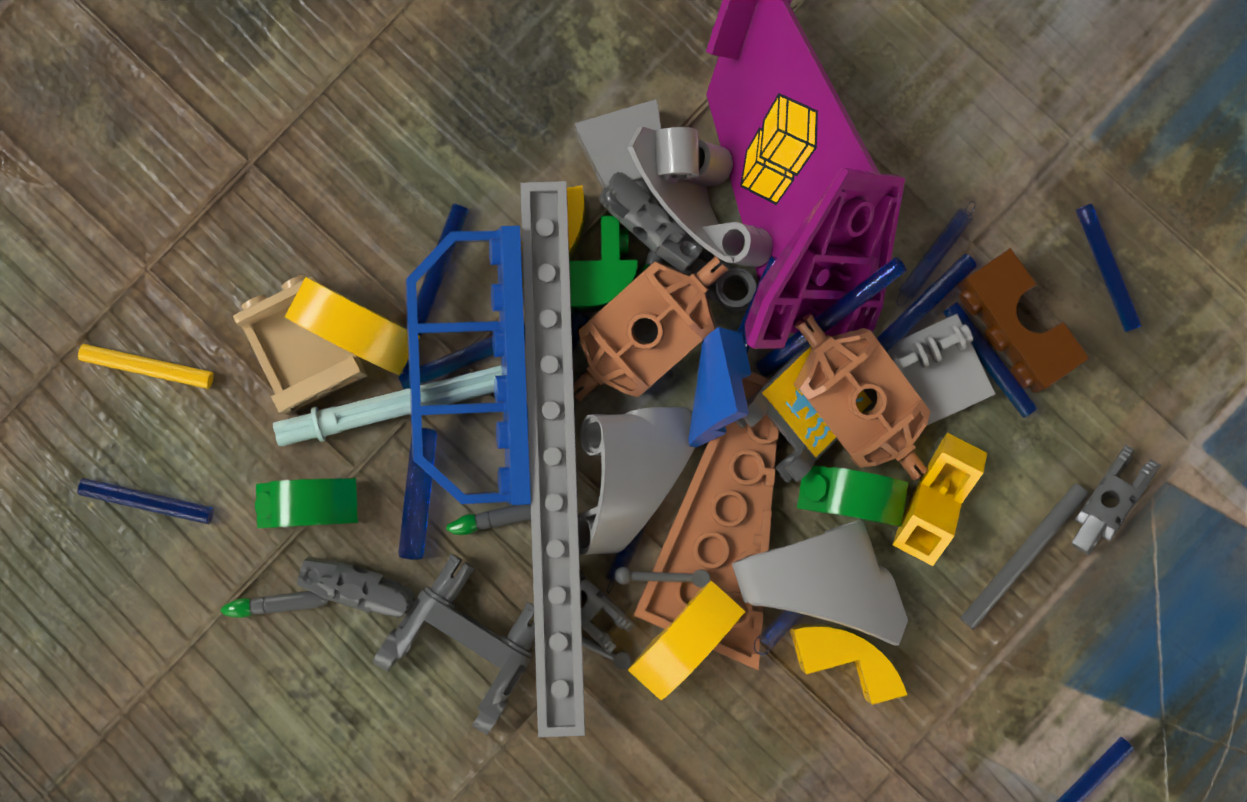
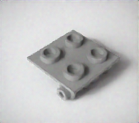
(943, 367)

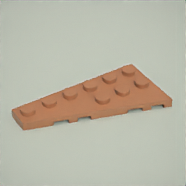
(718, 523)

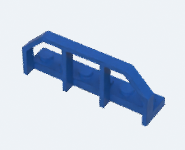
(508, 387)

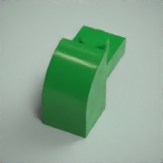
(599, 282)
(853, 495)
(306, 502)

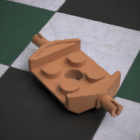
(677, 307)
(836, 375)

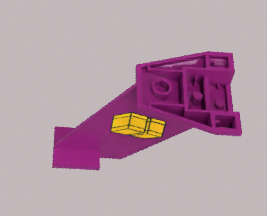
(797, 172)

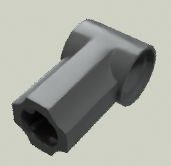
(715, 290)

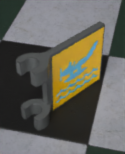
(794, 418)

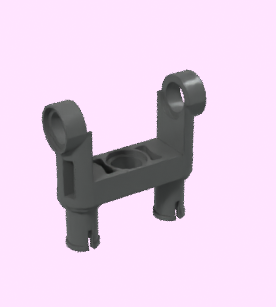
(438, 608)

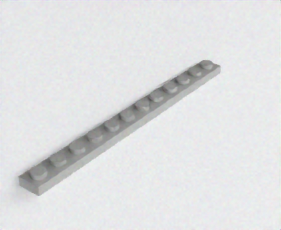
(552, 460)

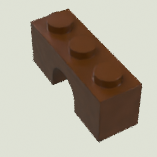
(1035, 357)

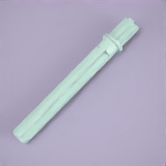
(384, 407)

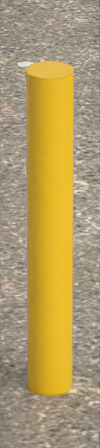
(145, 366)

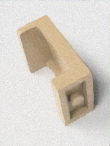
(295, 361)

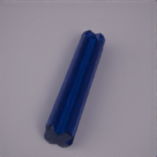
(417, 501)

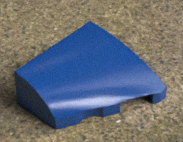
(719, 386)

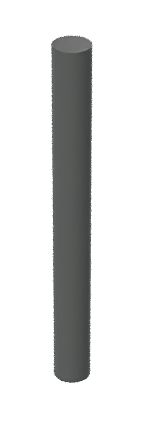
(1024, 556)

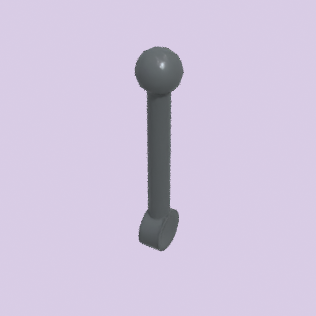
(625, 575)
(620, 659)

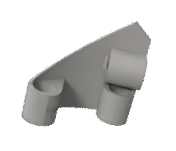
(675, 174)
(640, 464)
(827, 579)

